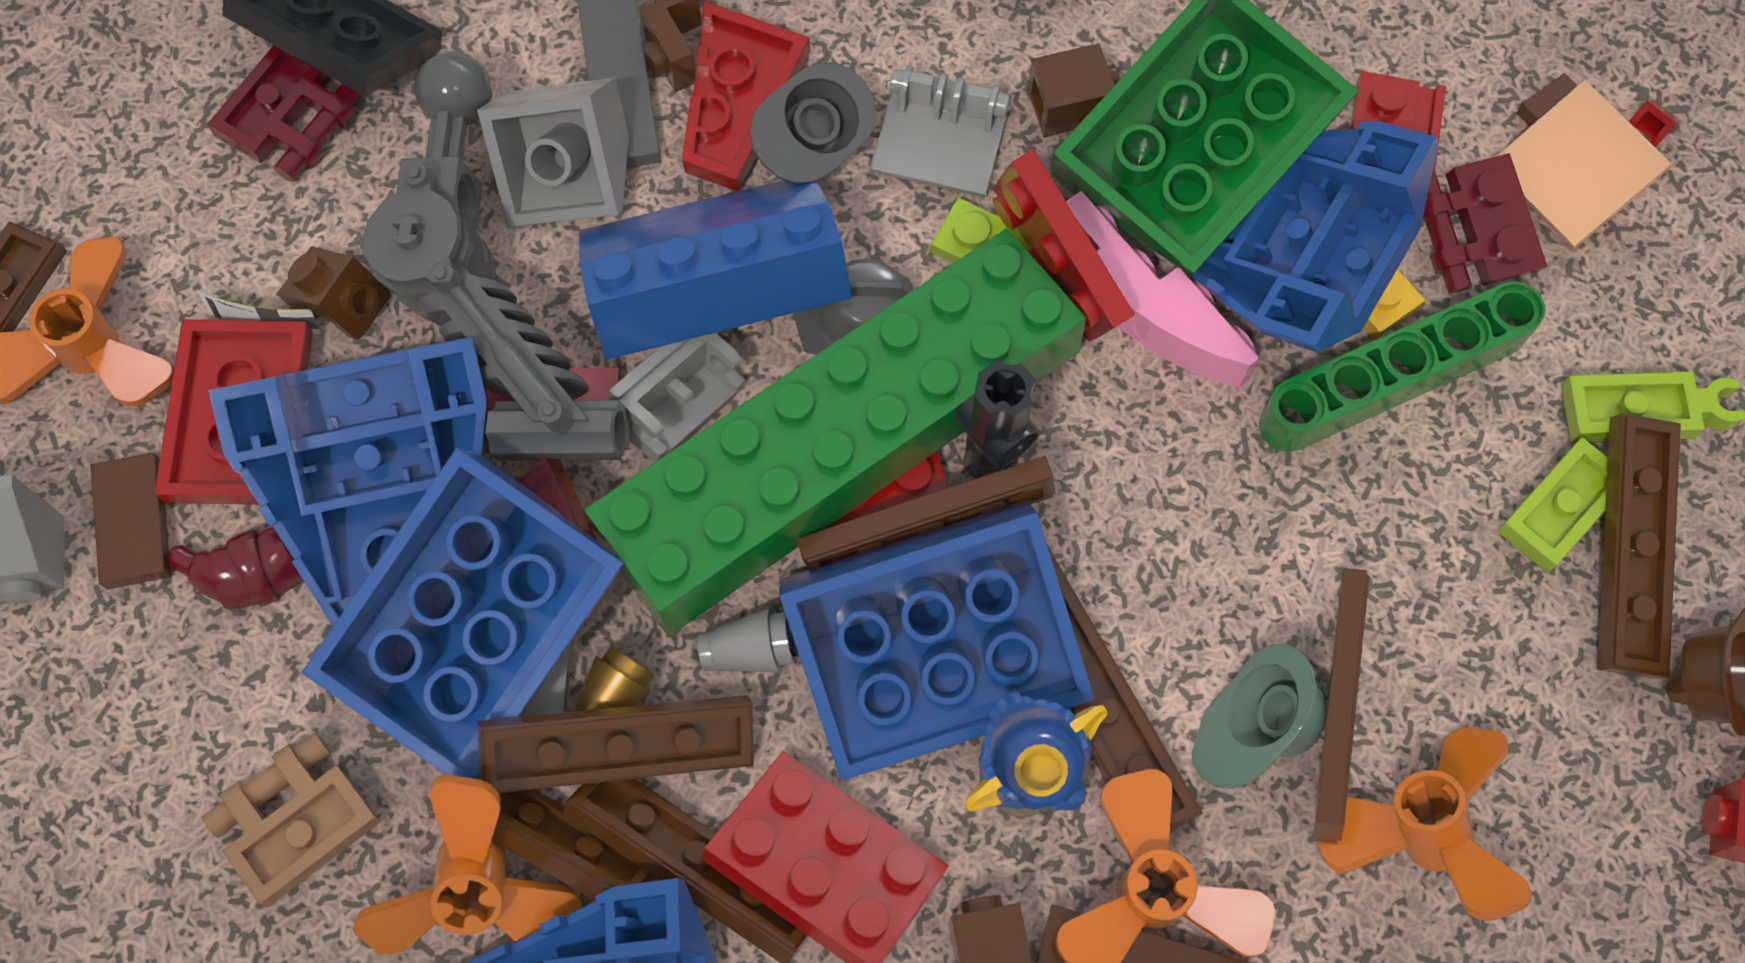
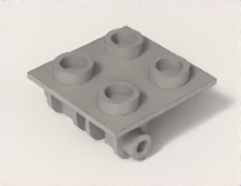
(941, 132)

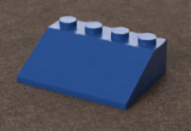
(711, 266)
(463, 613)
(929, 634)

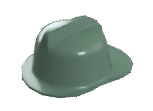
(1260, 716)

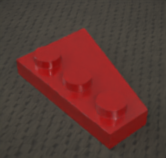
(735, 71)

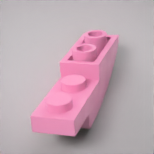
(1171, 313)

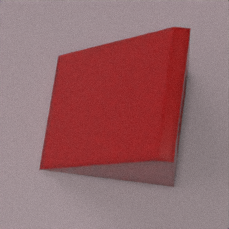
(1654, 121)

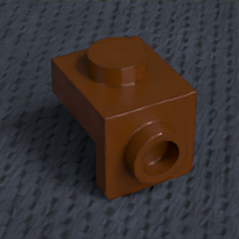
(665, 47)
(335, 289)

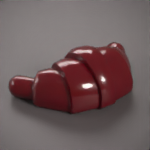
(242, 573)

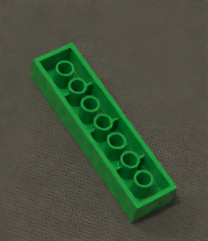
(830, 431)

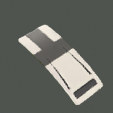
(234, 311)

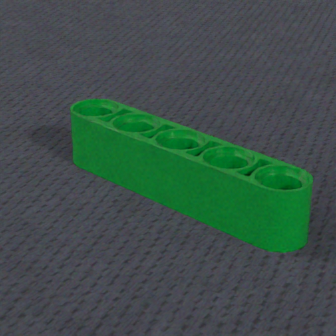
(1418, 346)

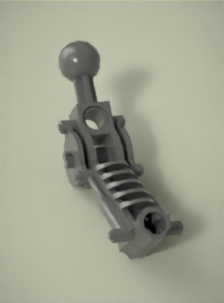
(440, 268)

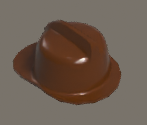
(1713, 675)

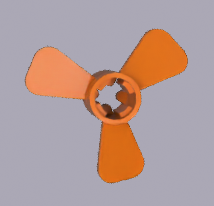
(31, 354)
(1141, 817)
(467, 819)
(1380, 829)

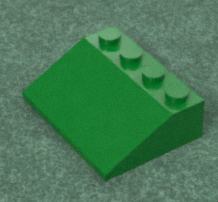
(1201, 129)

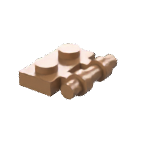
(300, 834)

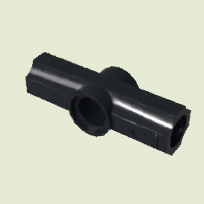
(998, 419)

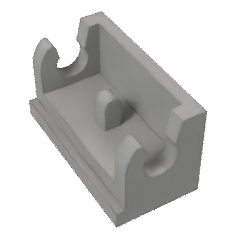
(677, 392)

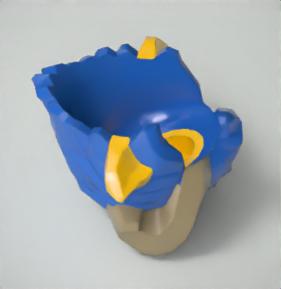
(1034, 756)

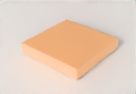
(1583, 164)

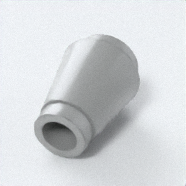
(749, 644)

